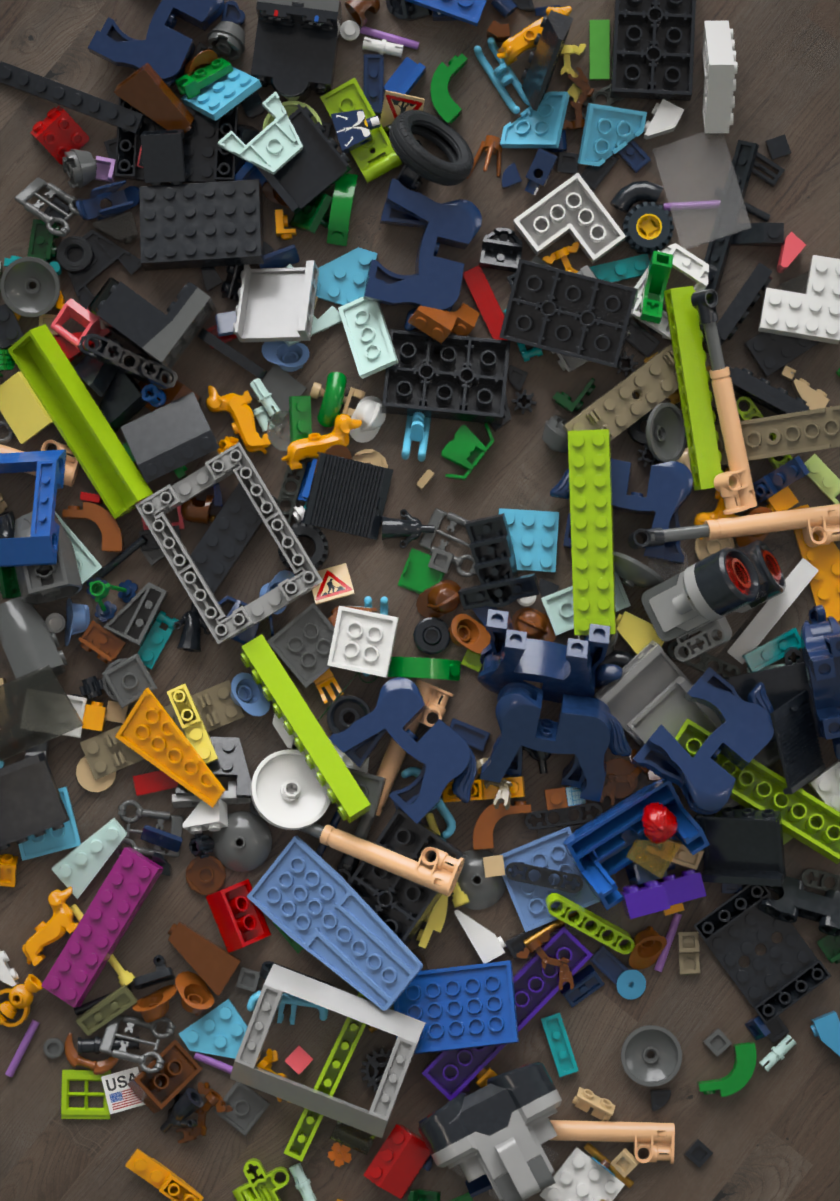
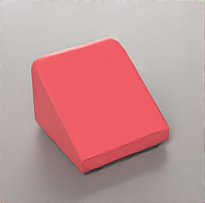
(298, 1060)

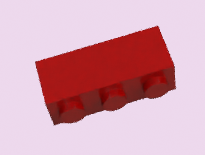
(237, 916)
(398, 1161)

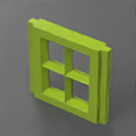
(82, 1113)

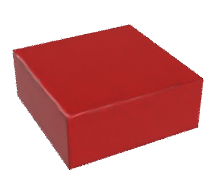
(89, 497)

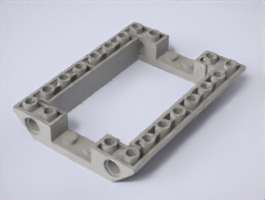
(154, 512)
(288, 981)

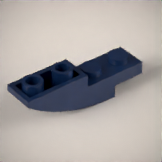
(779, 479)

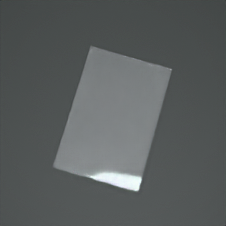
(702, 189)

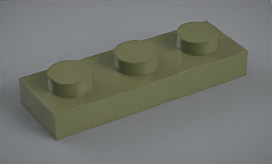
(106, 1010)

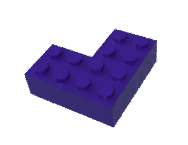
(660, 895)

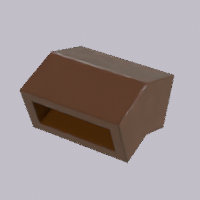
(498, 31)

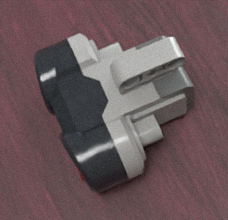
(710, 591)
(499, 1132)

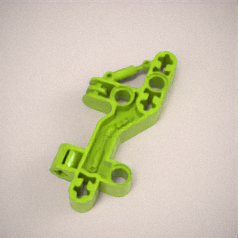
(264, 1187)

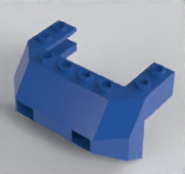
(604, 842)

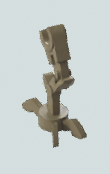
(503, 793)

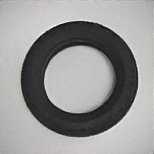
(422, 161)

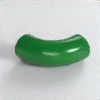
(332, 399)

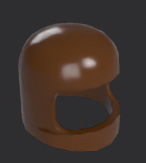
(358, 7)
(197, 510)

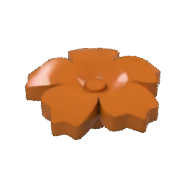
(339, 1154)

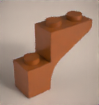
(441, 323)

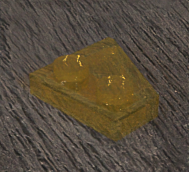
(653, 856)

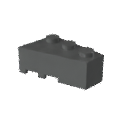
(139, 614)

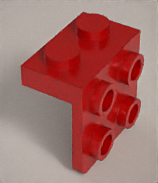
(59, 133)

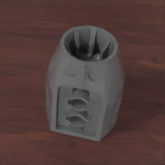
(48, 582)
(28, 639)

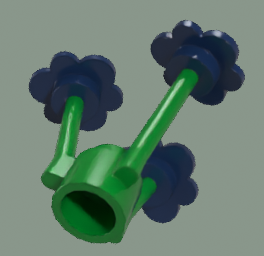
(100, 588)

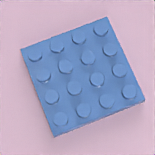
(530, 898)

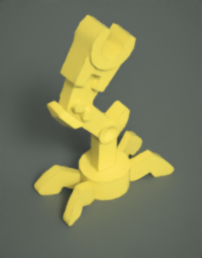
(568, 50)

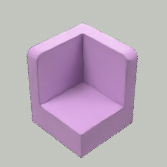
(105, 169)

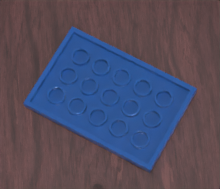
(462, 1006)

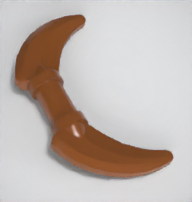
(74, 1059)

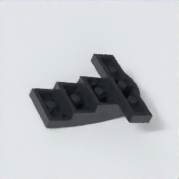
(495, 566)

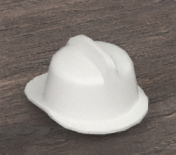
(370, 412)

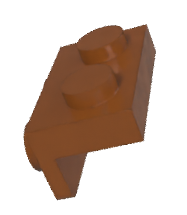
(101, 641)

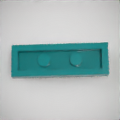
(622, 269)
(771, 650)
(559, 1044)

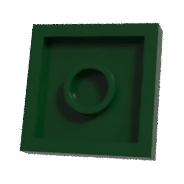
(313, 215)

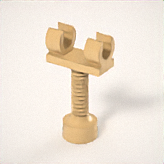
(318, 391)

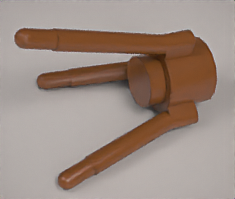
(491, 146)

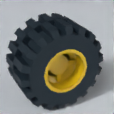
(648, 227)

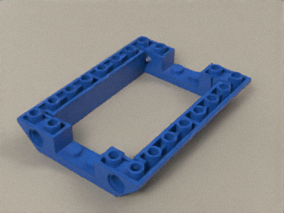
(42, 544)

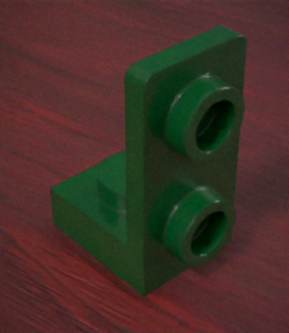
(564, 399)

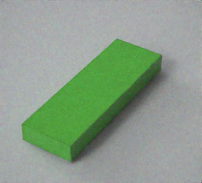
(599, 50)

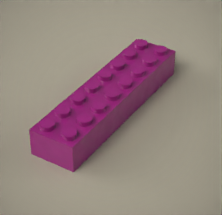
(102, 927)

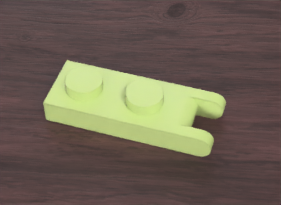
(823, 478)

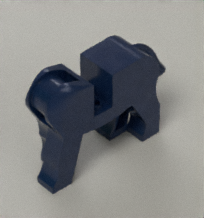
(164, 47)
(435, 278)
(667, 491)
(822, 658)
(556, 666)
(582, 729)
(742, 735)
(441, 749)

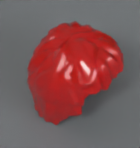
(658, 823)

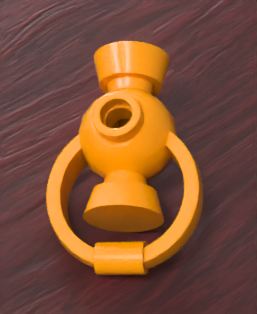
(19, 997)

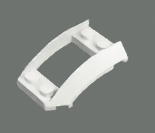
(686, 264)

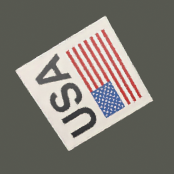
(118, 1093)

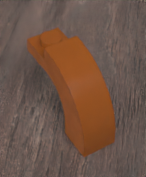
(110, 529)
(488, 818)

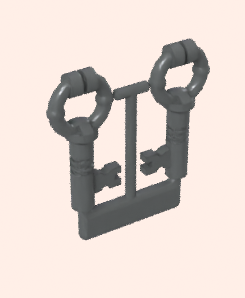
(33, 189)
(427, 538)
(176, 828)
(111, 1032)

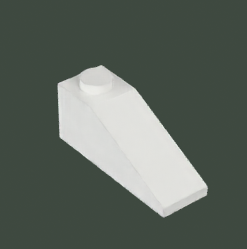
(483, 940)

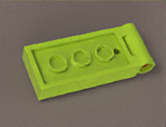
(372, 165)

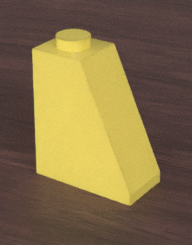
(636, 631)

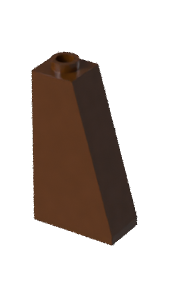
(155, 99)
(204, 956)

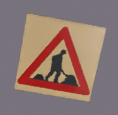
(397, 103)
(335, 584)

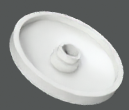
(288, 791)

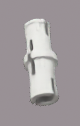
(382, 47)

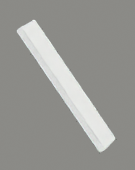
(773, 610)

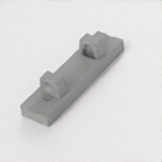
(228, 797)

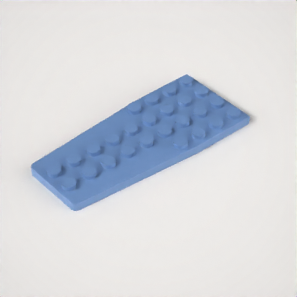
(335, 924)

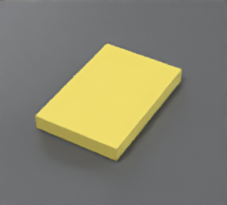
(22, 408)

